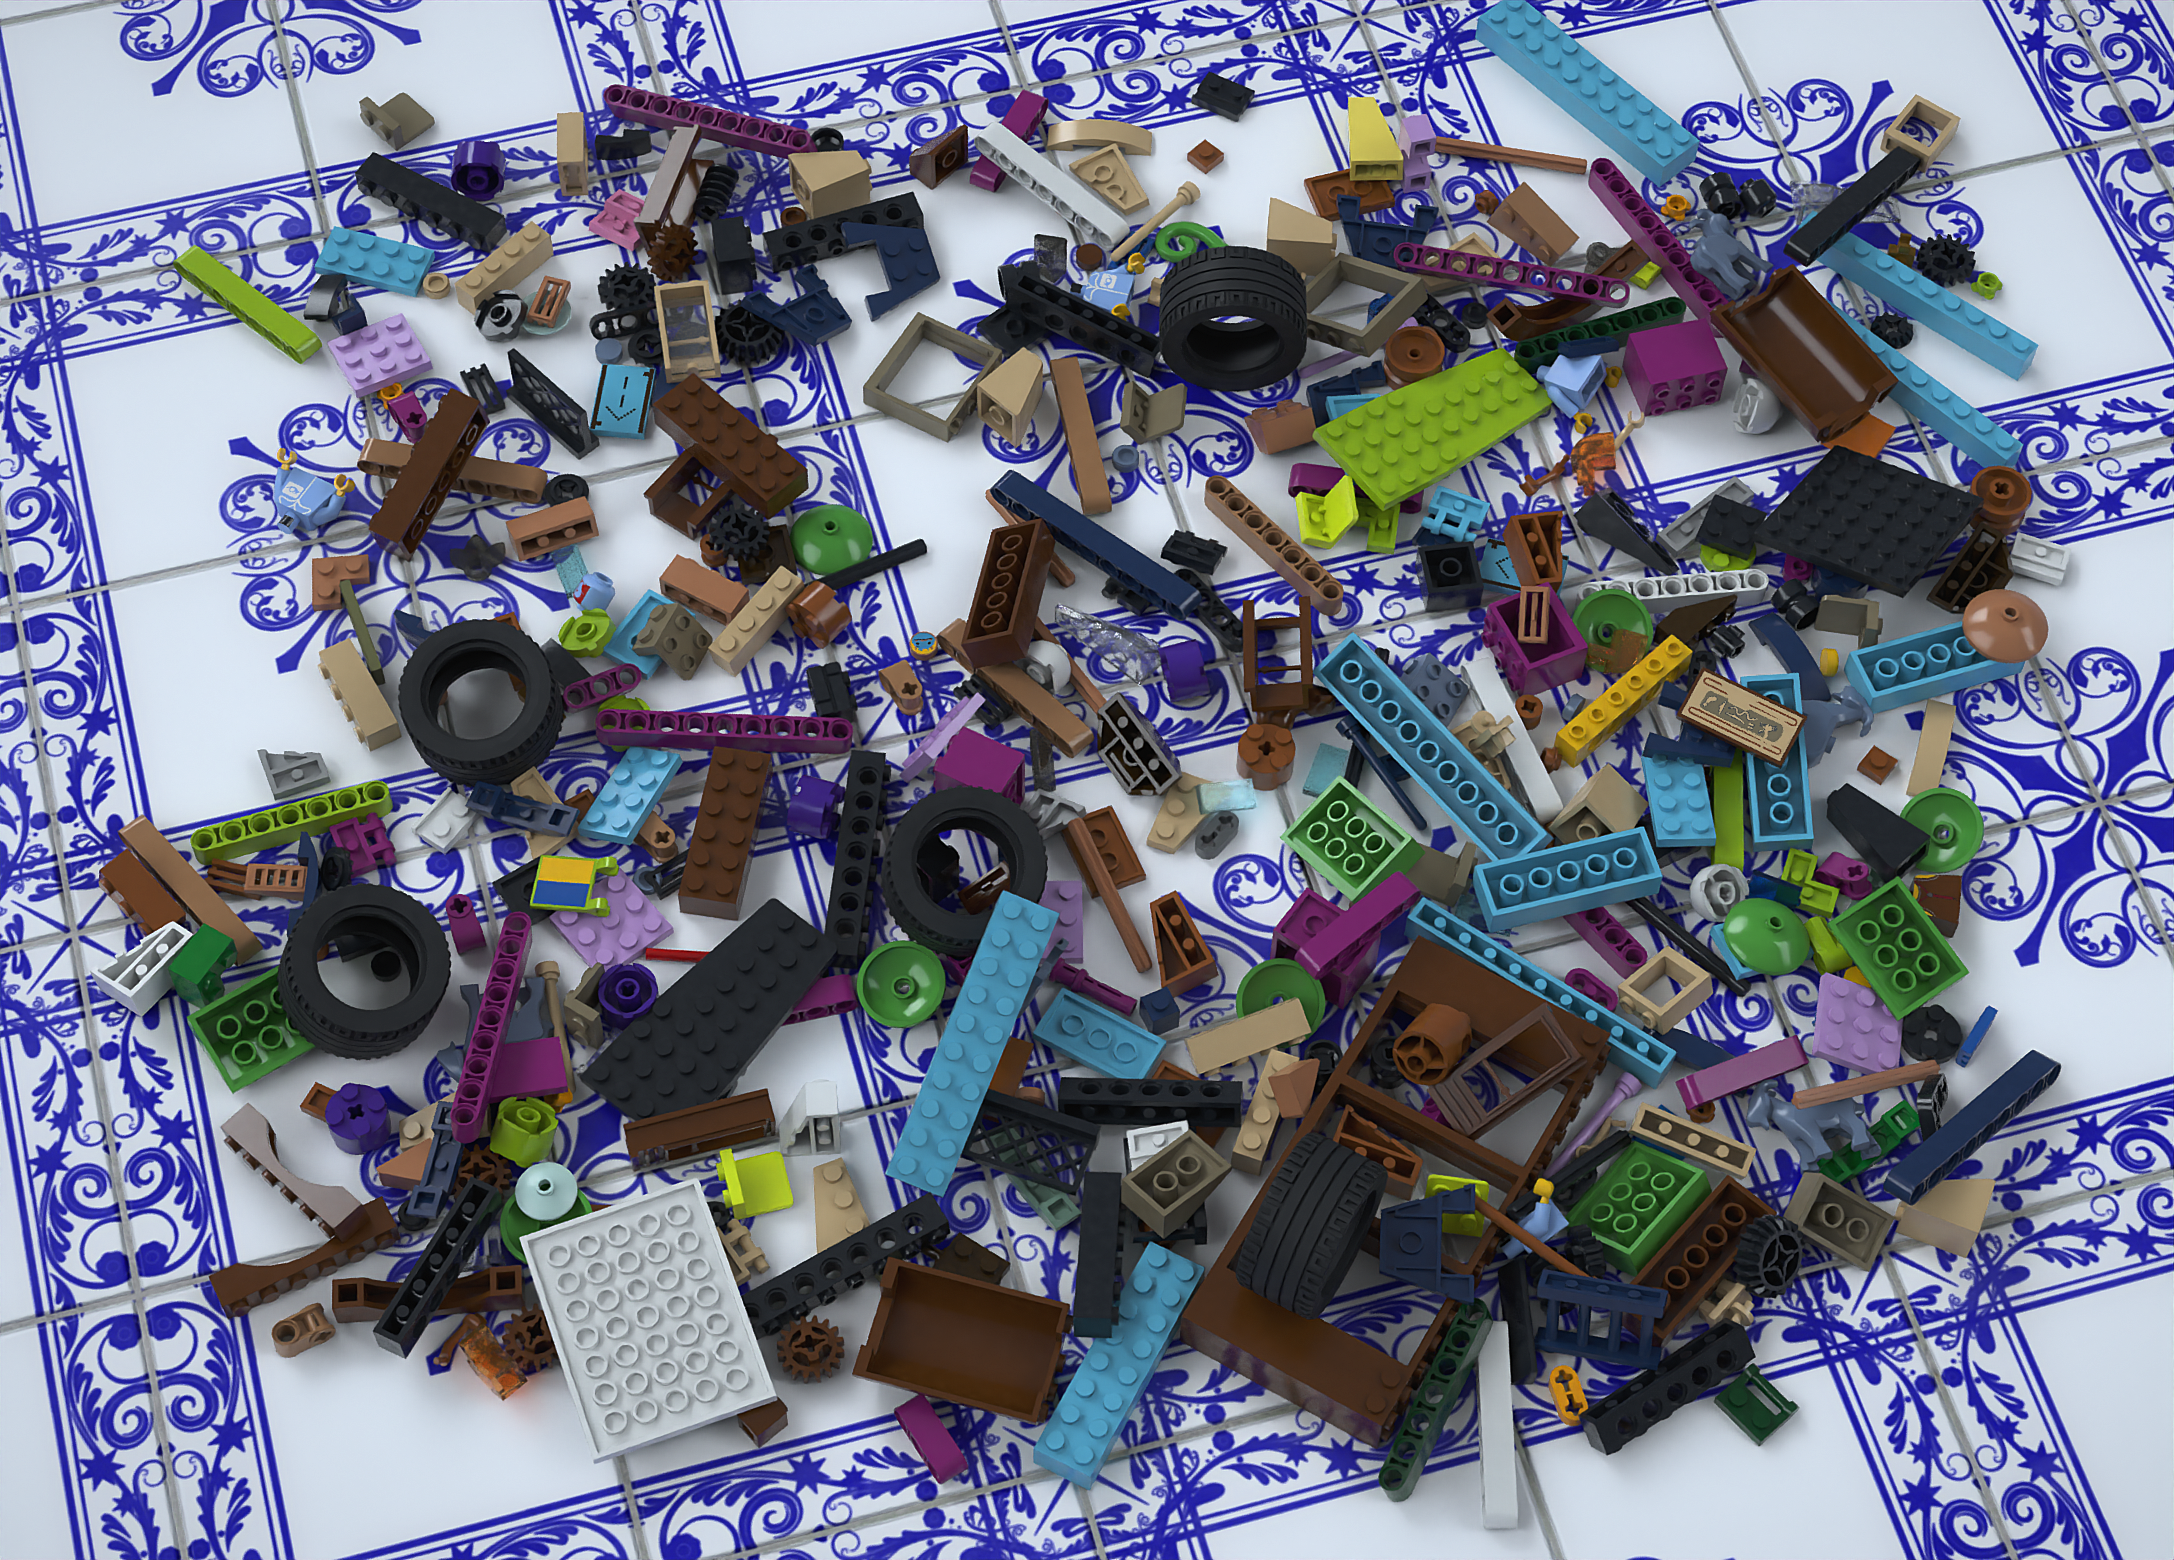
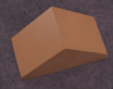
(1294, 1087)
(405, 1169)

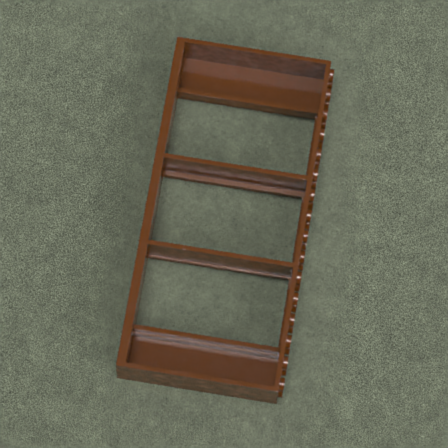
(1311, 1359)

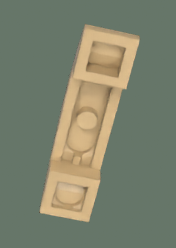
(1099, 133)
(1932, 747)

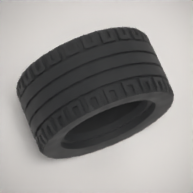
(1233, 284)
(468, 648)
(951, 810)
(375, 913)
(1311, 1225)

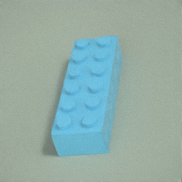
(1921, 668)
(1779, 796)
(1566, 879)

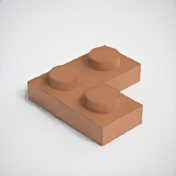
(328, 574)

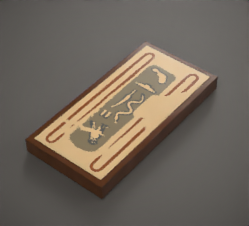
(1741, 717)

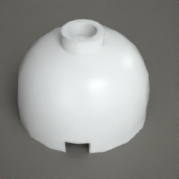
(1756, 407)
(1046, 665)
(1717, 891)

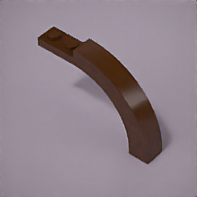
(1527, 322)

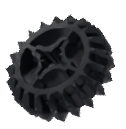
(732, 336)
(1769, 1256)

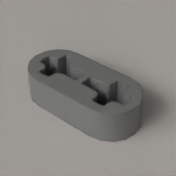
(1221, 839)

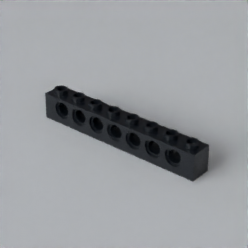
(863, 768)
(840, 1257)

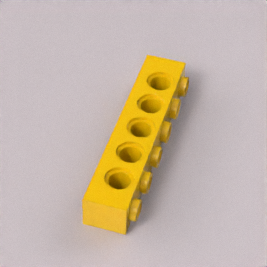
(1622, 701)

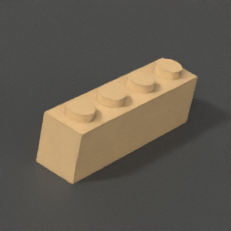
(505, 266)
(756, 622)
(359, 694)
(1247, 1036)
(1261, 1119)
(1692, 1141)

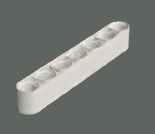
(1051, 185)
(1686, 588)
(1521, 756)
(1496, 1431)

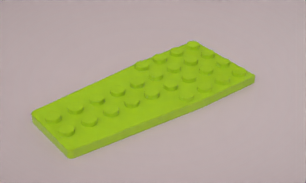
(1432, 426)

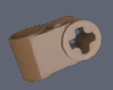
(903, 687)
(657, 839)
(304, 1330)

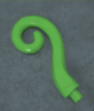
(1184, 230)

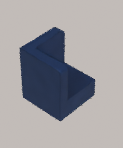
(350, 319)

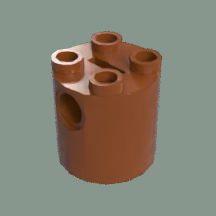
(1432, 1044)

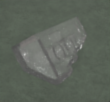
(1816, 195)
(1119, 646)

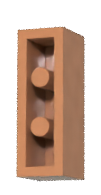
(552, 528)
(703, 590)

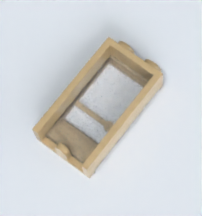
(687, 330)

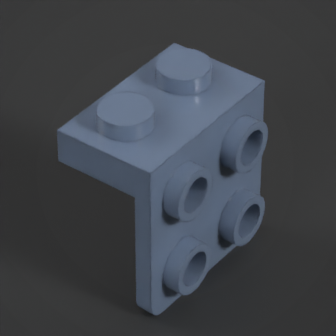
(1434, 686)

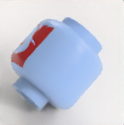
(594, 592)

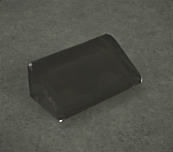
(1050, 256)
(1042, 762)

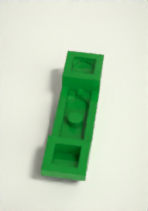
(1889, 1133)

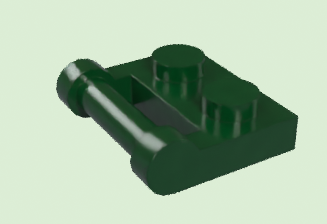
(1749, 1411)

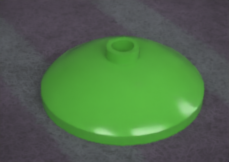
(830, 550)
(1612, 610)
(1942, 811)
(1766, 936)
(897, 966)
(1281, 979)
(517, 1224)

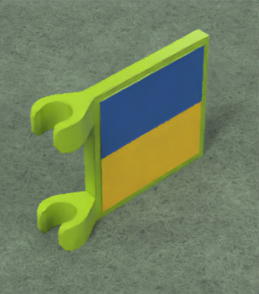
(569, 882)

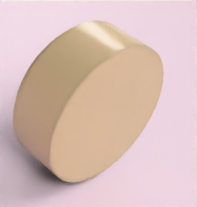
(436, 285)

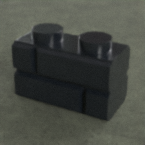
(830, 693)

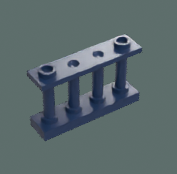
(1603, 1294)

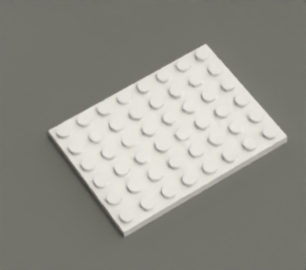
(647, 1320)

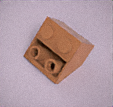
(1281, 426)

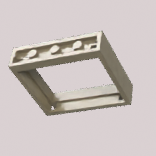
(1406, 288)
(947, 337)

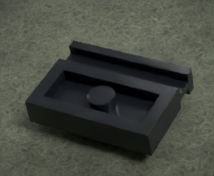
(1223, 96)

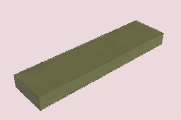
(362, 632)

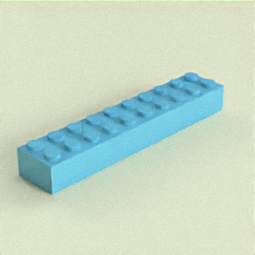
(1587, 90)
(1430, 752)
(972, 1044)

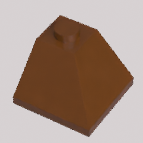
(940, 157)

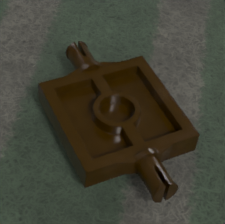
(777, 553)
(969, 1260)

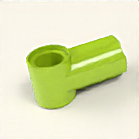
(1828, 952)

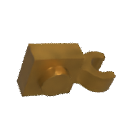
(1903, 251)

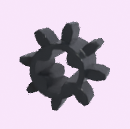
(1727, 641)

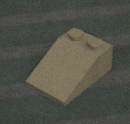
(1174, 1183)
(1838, 1220)

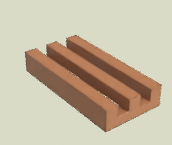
(543, 317)
(1535, 590)

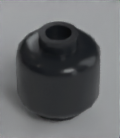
(1757, 197)

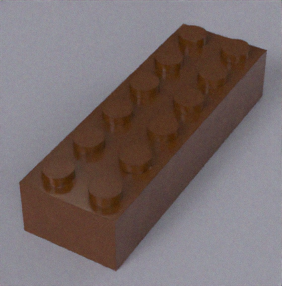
(730, 446)
(429, 474)
(1008, 593)
(725, 833)
(1697, 1257)

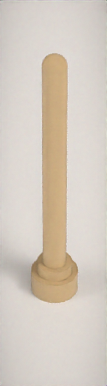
(1187, 194)
(551, 973)

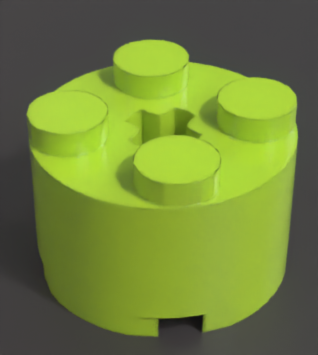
(524, 1130)

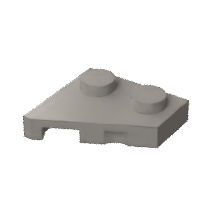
(293, 772)
(1052, 812)

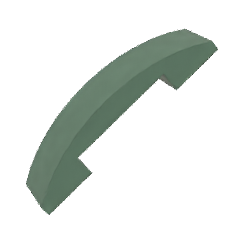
(1048, 1203)

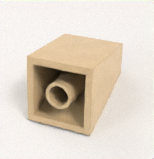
(829, 181)
(1300, 237)
(1011, 395)
(1599, 808)
(1947, 1215)

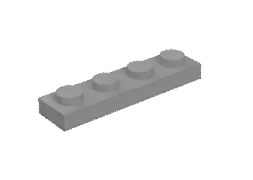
(1683, 531)

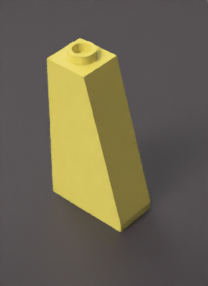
(1371, 143)

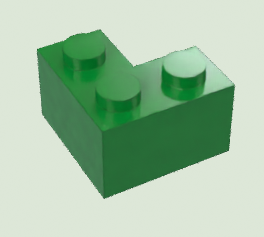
(200, 966)

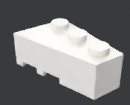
(142, 974)
(812, 1122)

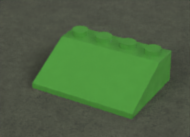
(1351, 841)
(1898, 949)
(248, 1032)
(1640, 1205)

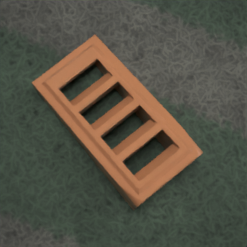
(275, 890)

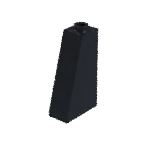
(1877, 833)

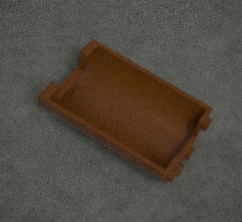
(1806, 354)
(966, 1342)

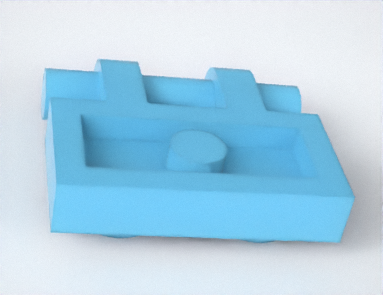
(1457, 508)

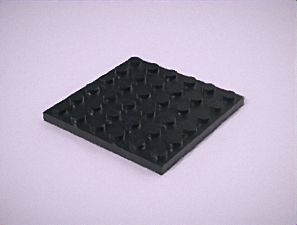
(1869, 520)

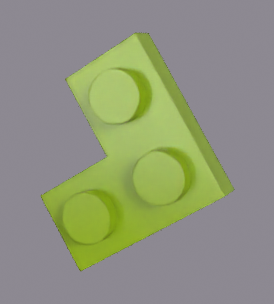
(1381, 525)
(1814, 896)

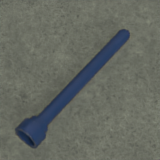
(1349, 728)

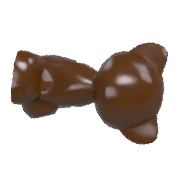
(1320, 704)

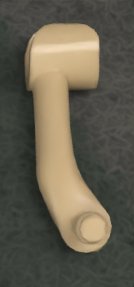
(1628, 429)
(1601, 1136)

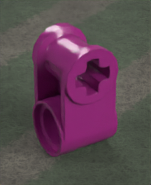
(408, 415)
(1846, 875)
(464, 926)

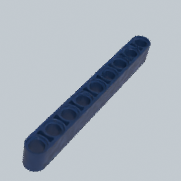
(1097, 545)
(1971, 1127)

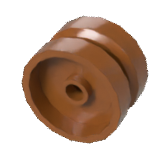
(1412, 356)
(2005, 498)

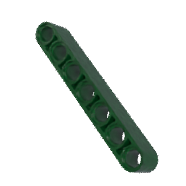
(1544, 348)
(1435, 1413)

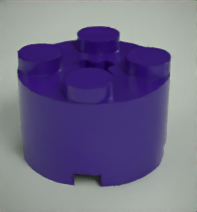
(478, 169)
(1183, 670)
(815, 807)
(626, 994)
(358, 1119)

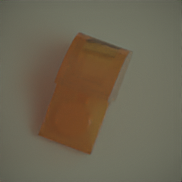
(1593, 454)
(1624, 652)
(492, 1363)

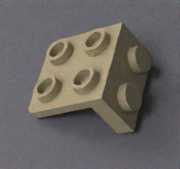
(396, 120)
(1154, 415)
(1850, 617)
(675, 638)
(1442, 875)
(579, 1011)

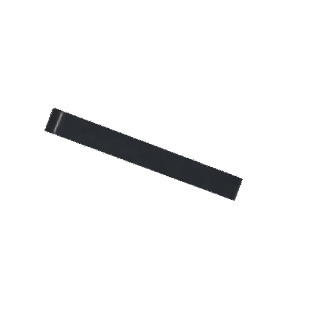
(1851, 206)

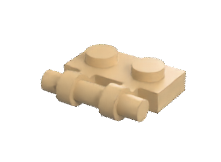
(753, 1255)

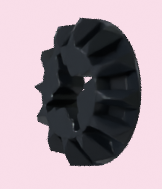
(1894, 339)
(637, 346)
(566, 483)
(336, 861)

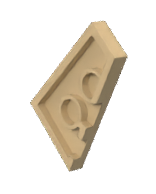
(1111, 178)
(1177, 816)
(836, 1205)

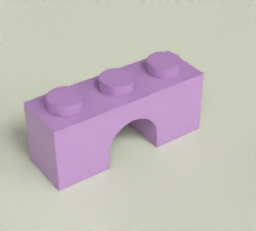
(1416, 143)

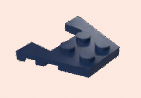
(1378, 240)
(903, 258)
(809, 317)
(1340, 386)
(1692, 741)
(1413, 1243)

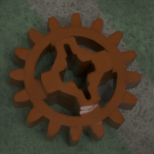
(672, 252)
(475, 1164)
(524, 1328)
(823, 1345)

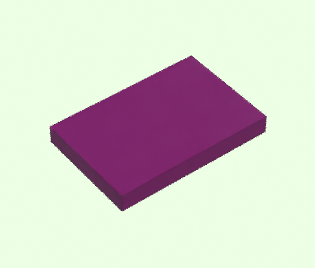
(530, 1070)

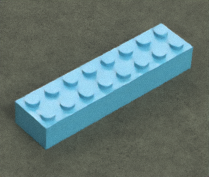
(1118, 1367)

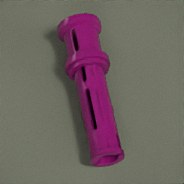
(1081, 982)

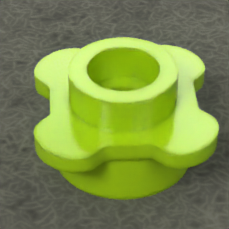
(1987, 285)

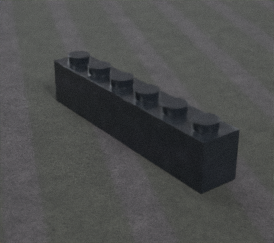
(430, 202)
(1098, 1256)

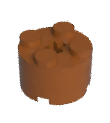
(818, 614)
(1266, 756)

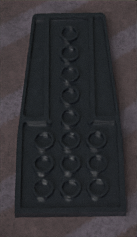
(713, 1017)

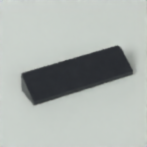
(1517, 1313)

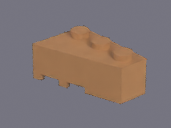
(1533, 225)

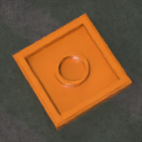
(1866, 437)

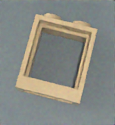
(1929, 113)
(572, 154)
(1669, 962)

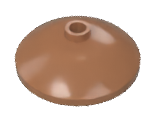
(2001, 636)

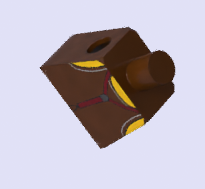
(1939, 899)

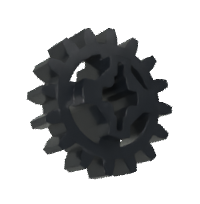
(1945, 260)
(626, 286)
(738, 532)
(1585, 1251)

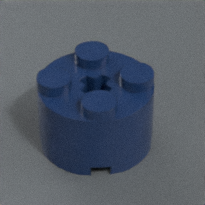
(1831, 583)

